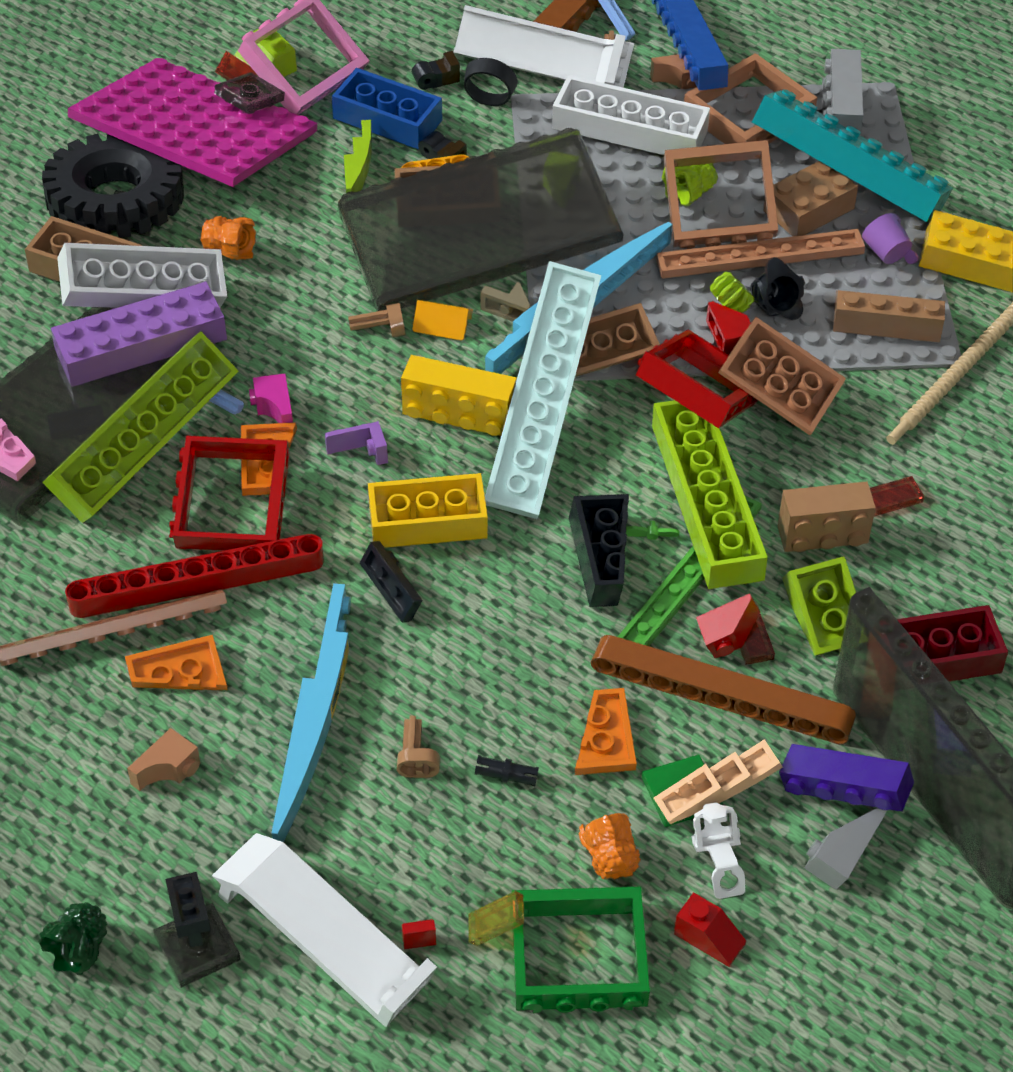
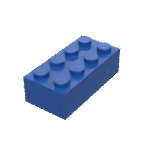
(393, 108)

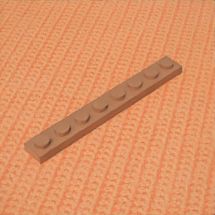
(758, 253)
(122, 624)

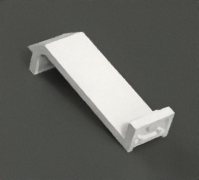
(542, 48)
(324, 926)

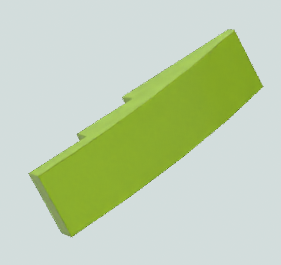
(358, 163)

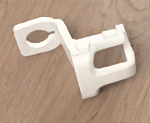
(718, 841)

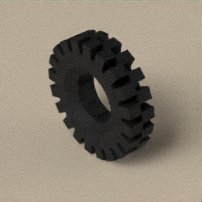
(83, 167)

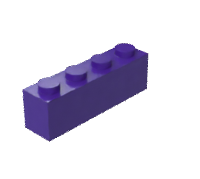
(847, 777)

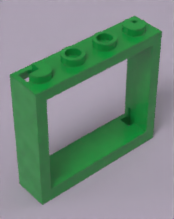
(593, 996)

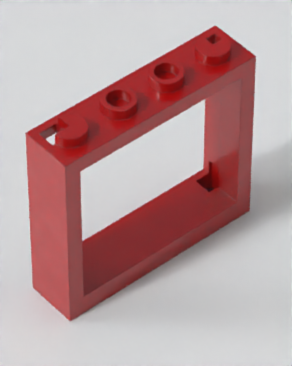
(659, 373)
(228, 449)

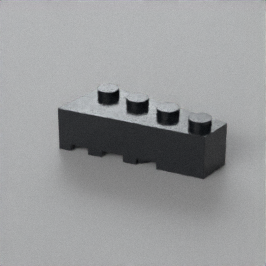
(600, 545)

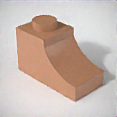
(672, 71)
(167, 759)

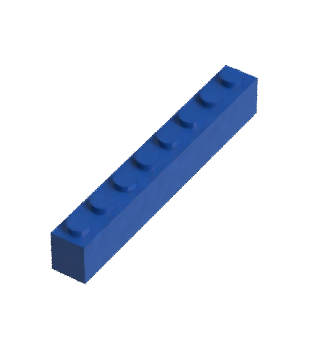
(694, 43)

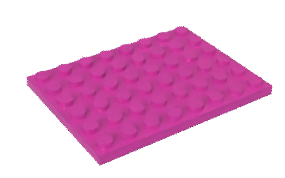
(185, 122)

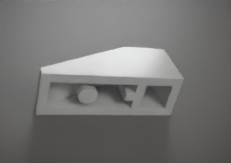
(841, 849)

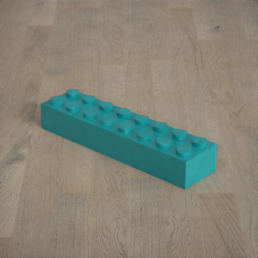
(852, 154)

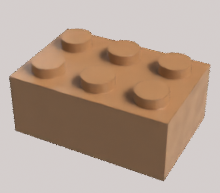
(812, 198)
(826, 516)

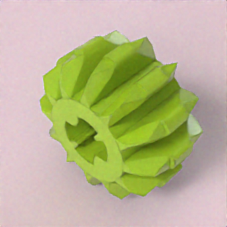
(731, 292)

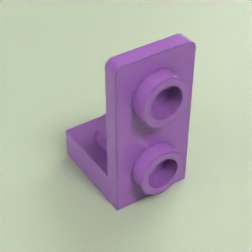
(359, 436)

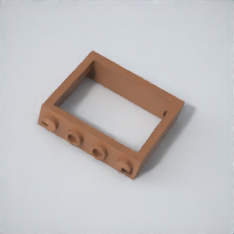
(750, 67)
(717, 154)

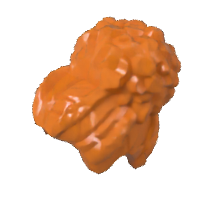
(231, 236)
(611, 846)

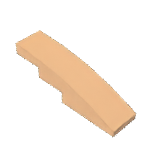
(717, 782)

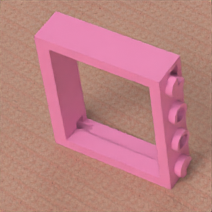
(266, 70)

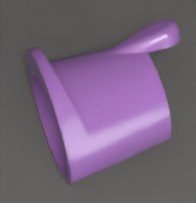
(889, 239)

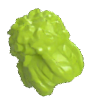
(692, 181)

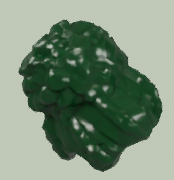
(75, 937)

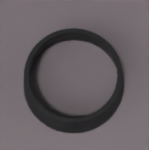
(491, 67)

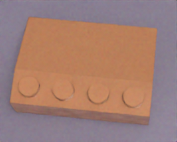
(782, 375)

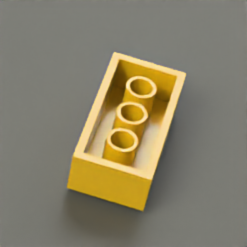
(968, 250)
(456, 395)
(428, 510)

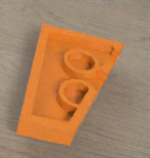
(257, 474)
(178, 666)
(607, 735)

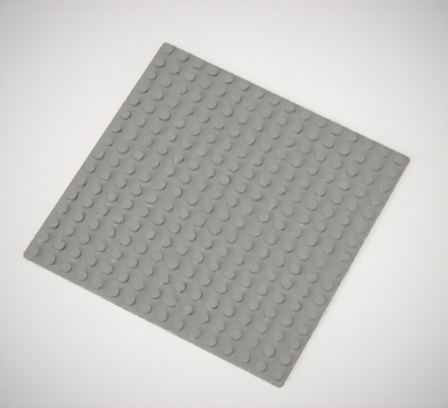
(738, 199)

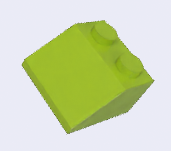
(278, 52)

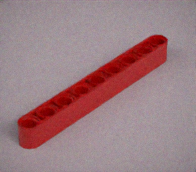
(194, 575)

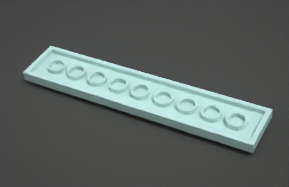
(542, 390)

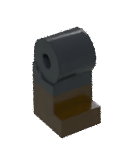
(437, 72)
(437, 146)

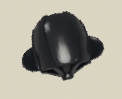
(779, 290)

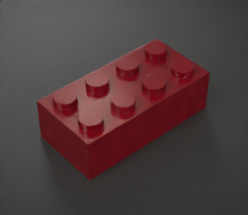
(960, 641)

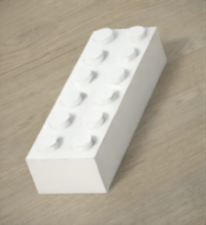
(629, 116)
(128, 274)

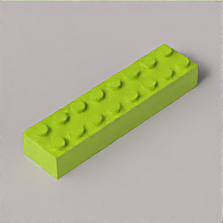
(140, 427)
(709, 497)

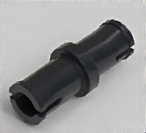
(506, 770)

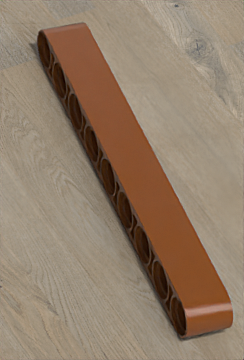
(724, 689)

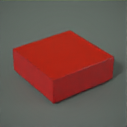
(419, 934)

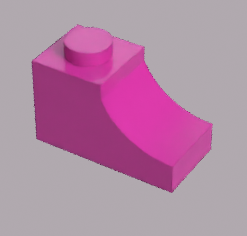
(272, 397)

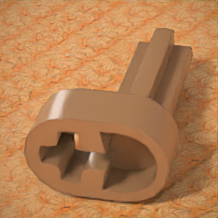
(390, 316)
(414, 760)

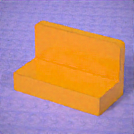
(441, 319)

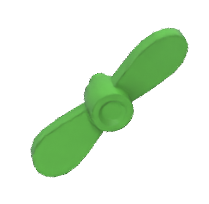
(652, 531)

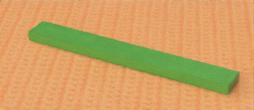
(670, 596)

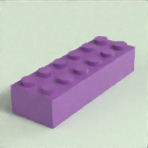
(137, 333)

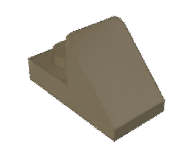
(503, 304)

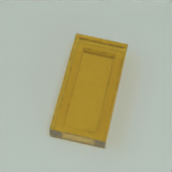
(496, 918)

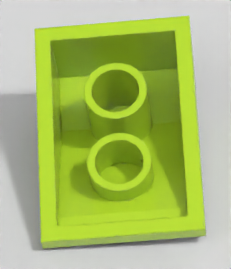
(821, 602)

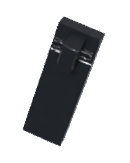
(390, 581)
(188, 907)

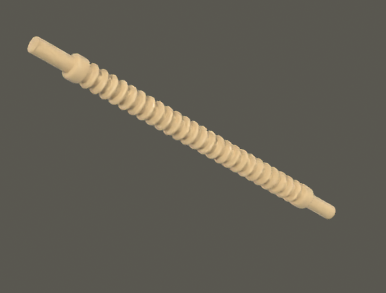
(953, 375)

